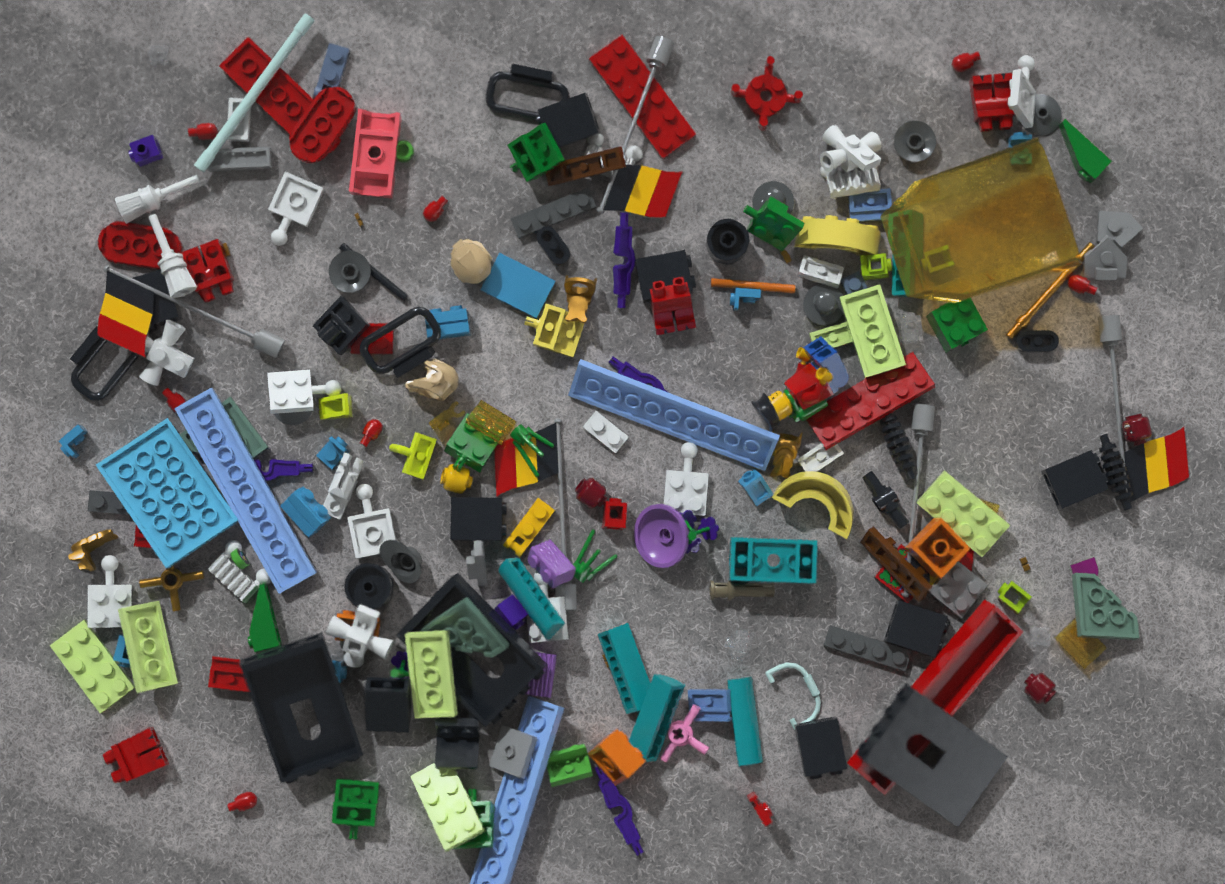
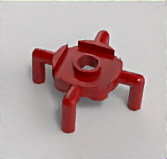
(766, 83)

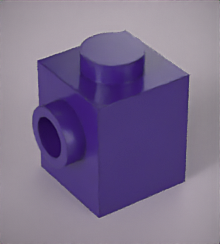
(145, 150)
(512, 612)

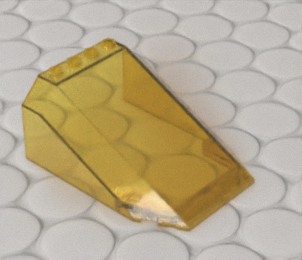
(981, 227)

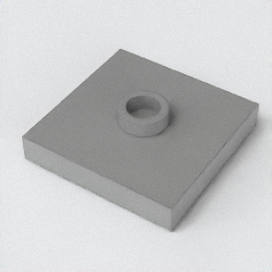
(513, 751)

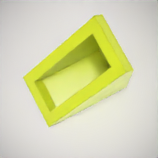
(335, 406)

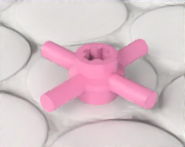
(687, 733)

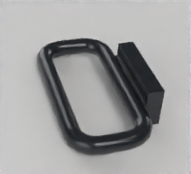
(527, 76)
(85, 355)
(412, 357)

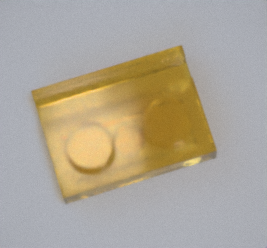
(491, 422)
(1081, 649)

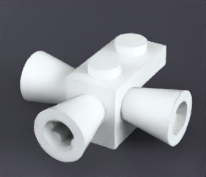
(850, 151)
(166, 354)
(359, 636)

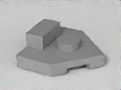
(1118, 226)
(1105, 261)
(476, 563)

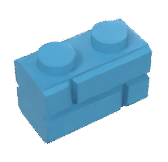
(452, 323)
(306, 511)

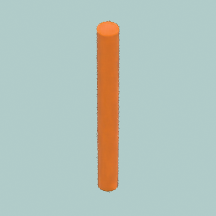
(773, 287)

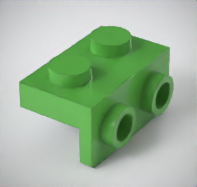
(569, 765)

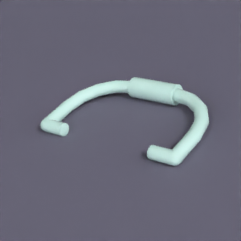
(809, 682)

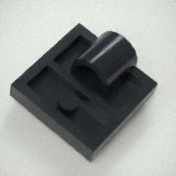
(340, 325)

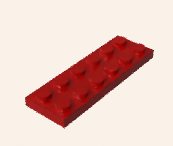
(627, 79)
(282, 95)
(870, 401)

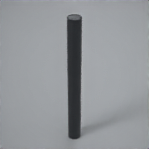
(381, 278)

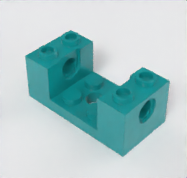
(750, 556)

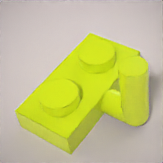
(417, 455)

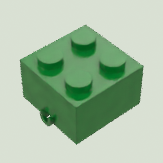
(956, 324)

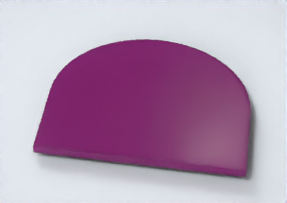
(1087, 566)

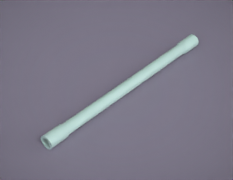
(299, 31)

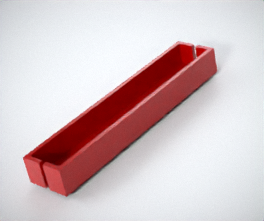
(955, 675)

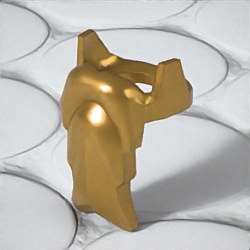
(578, 298)
(784, 454)
(82, 548)

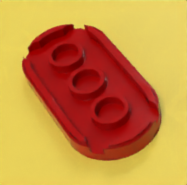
(322, 124)
(134, 244)

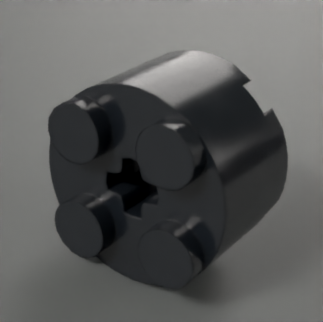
(734, 231)

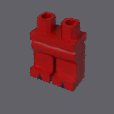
(991, 100)
(209, 276)
(668, 299)
(130, 760)

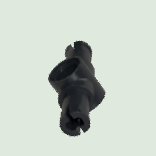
(885, 499)

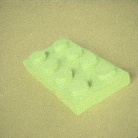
(872, 331)
(964, 513)
(147, 646)
(92, 666)
(431, 674)
(447, 805)

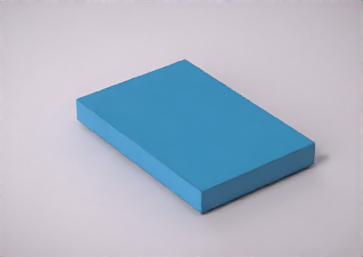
(518, 285)

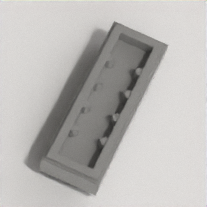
(242, 159)

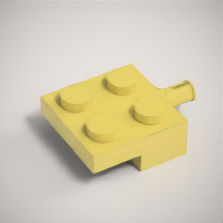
(555, 332)

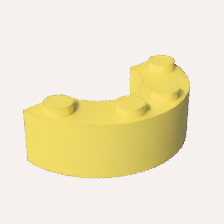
(838, 234)
(823, 488)

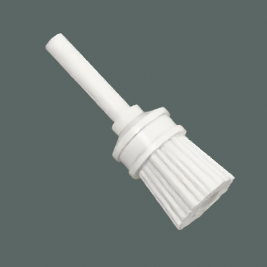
(149, 199)
(172, 265)

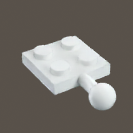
(1022, 93)
(295, 202)
(293, 391)
(686, 488)
(371, 528)
(107, 598)
(559, 604)

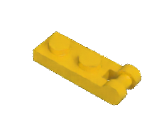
(529, 526)

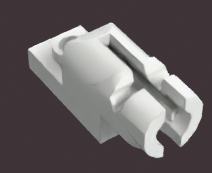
(342, 486)

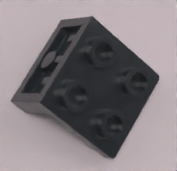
(457, 743)

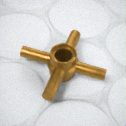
(173, 589)

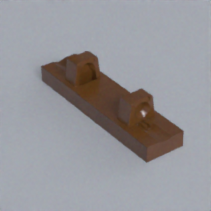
(586, 166)
(896, 564)

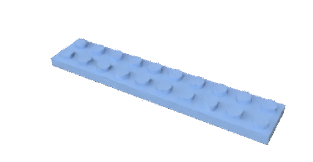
(673, 415)
(245, 490)
(518, 796)

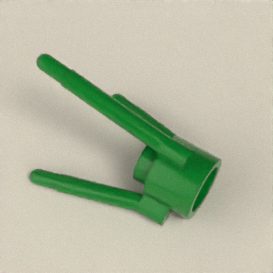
(522, 437)
(583, 569)

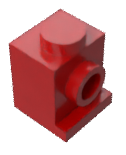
(619, 522)

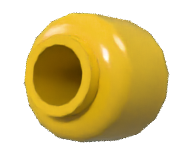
(456, 481)

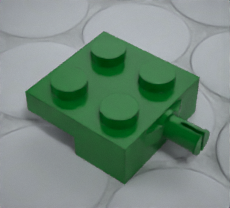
(535, 153)
(773, 223)
(469, 447)
(355, 804)
(485, 812)

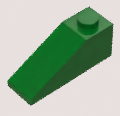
(1084, 154)
(263, 627)

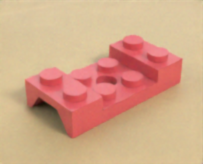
(375, 175)

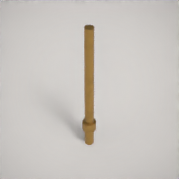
(1024, 320)

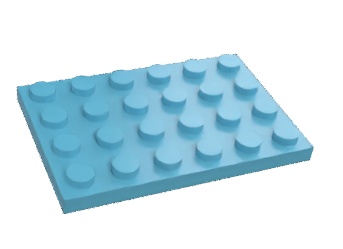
(167, 493)

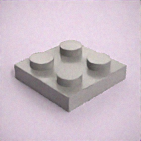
(958, 589)

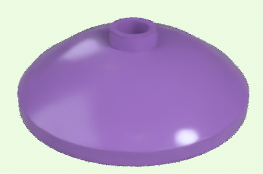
(653, 537)

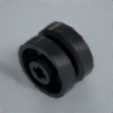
(381, 583)

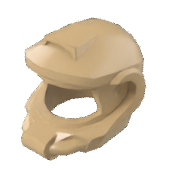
(470, 261)
(438, 383)

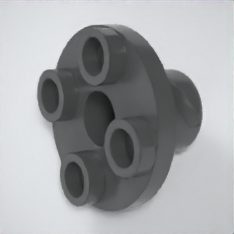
(776, 190)
(823, 305)

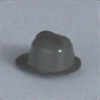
(402, 560)

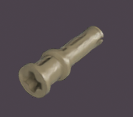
(731, 590)

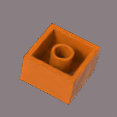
(937, 548)
(616, 757)

